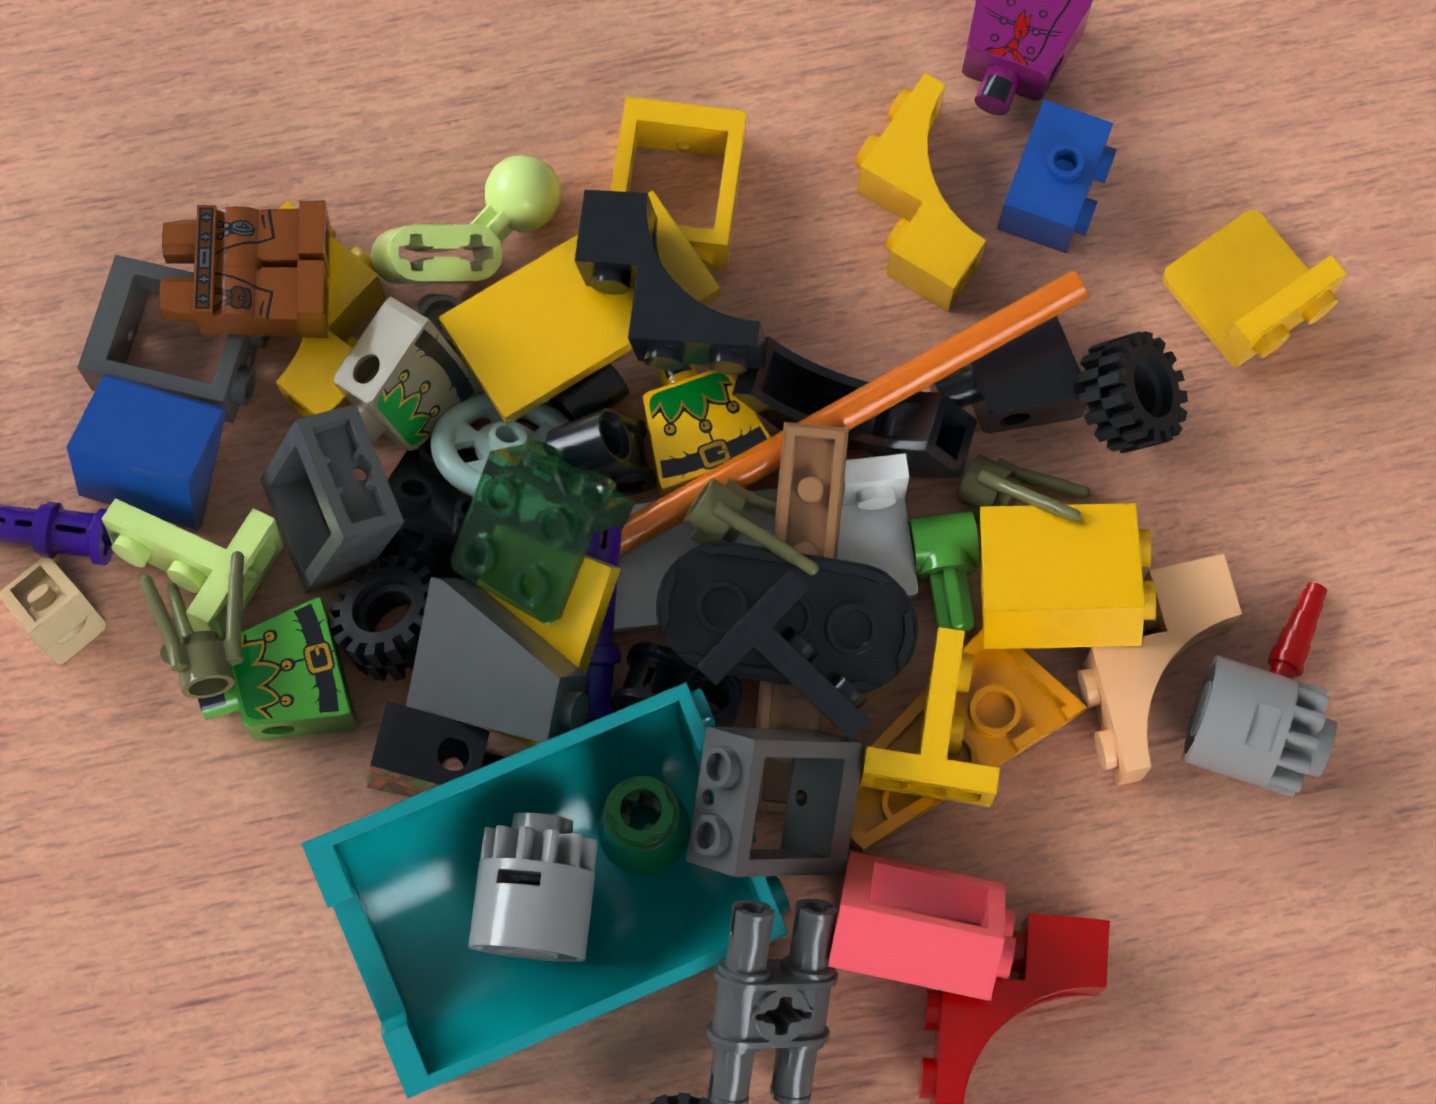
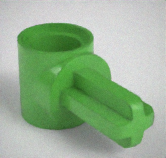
(945, 556)

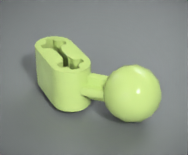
(518, 197)

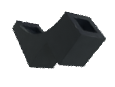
(666, 324)
(924, 426)

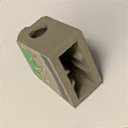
(403, 376)

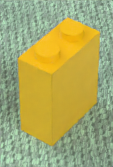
(1064, 579)

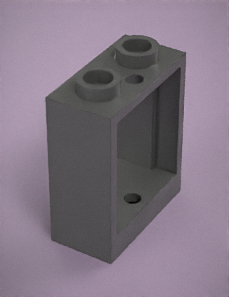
(115, 331)
(316, 480)
(817, 807)

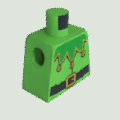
(288, 678)

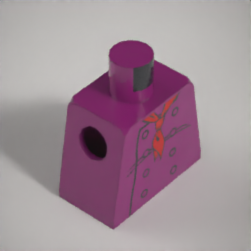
(1020, 47)

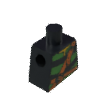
(412, 744)

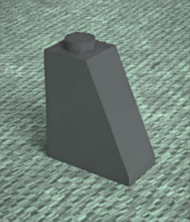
(491, 667)

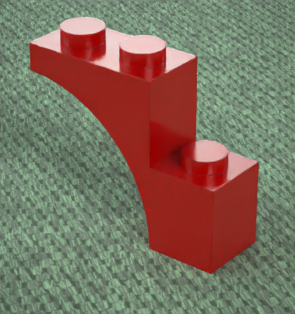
(1054, 961)

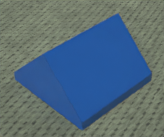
(147, 450)

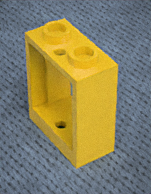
(694, 131)

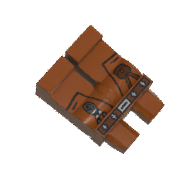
(251, 271)

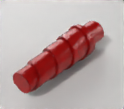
(1295, 639)

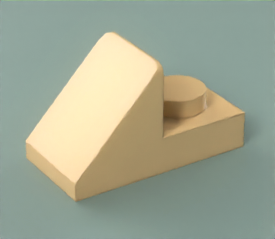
(52, 610)

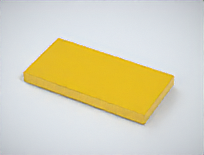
(550, 329)

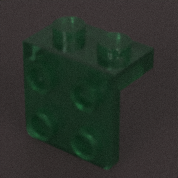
(534, 527)

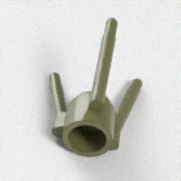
(1001, 485)
(721, 514)
(200, 656)

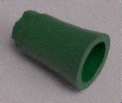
(655, 845)

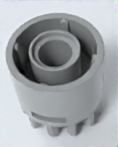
(1259, 727)
(534, 890)

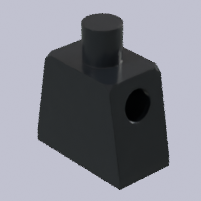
(1020, 382)

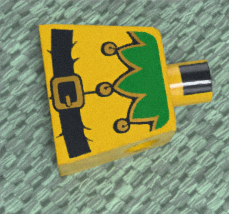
(696, 425)

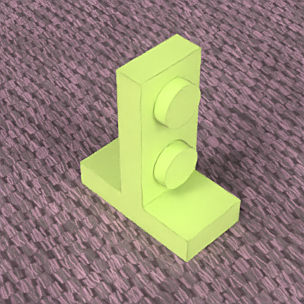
(193, 561)

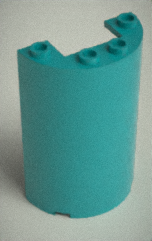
(410, 881)

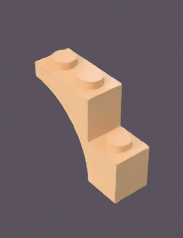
(1191, 605)

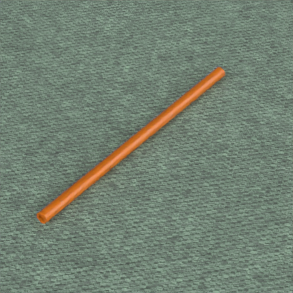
(866, 401)

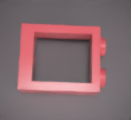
(923, 926)

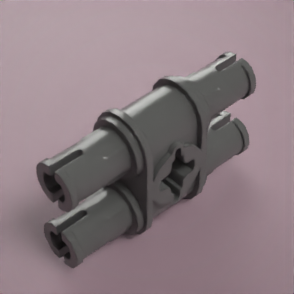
(771, 1002)

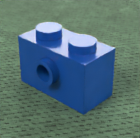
(1055, 177)

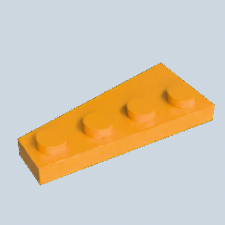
(1005, 712)

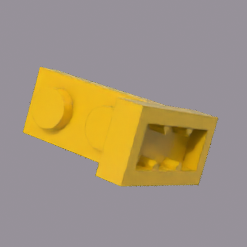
(941, 734)

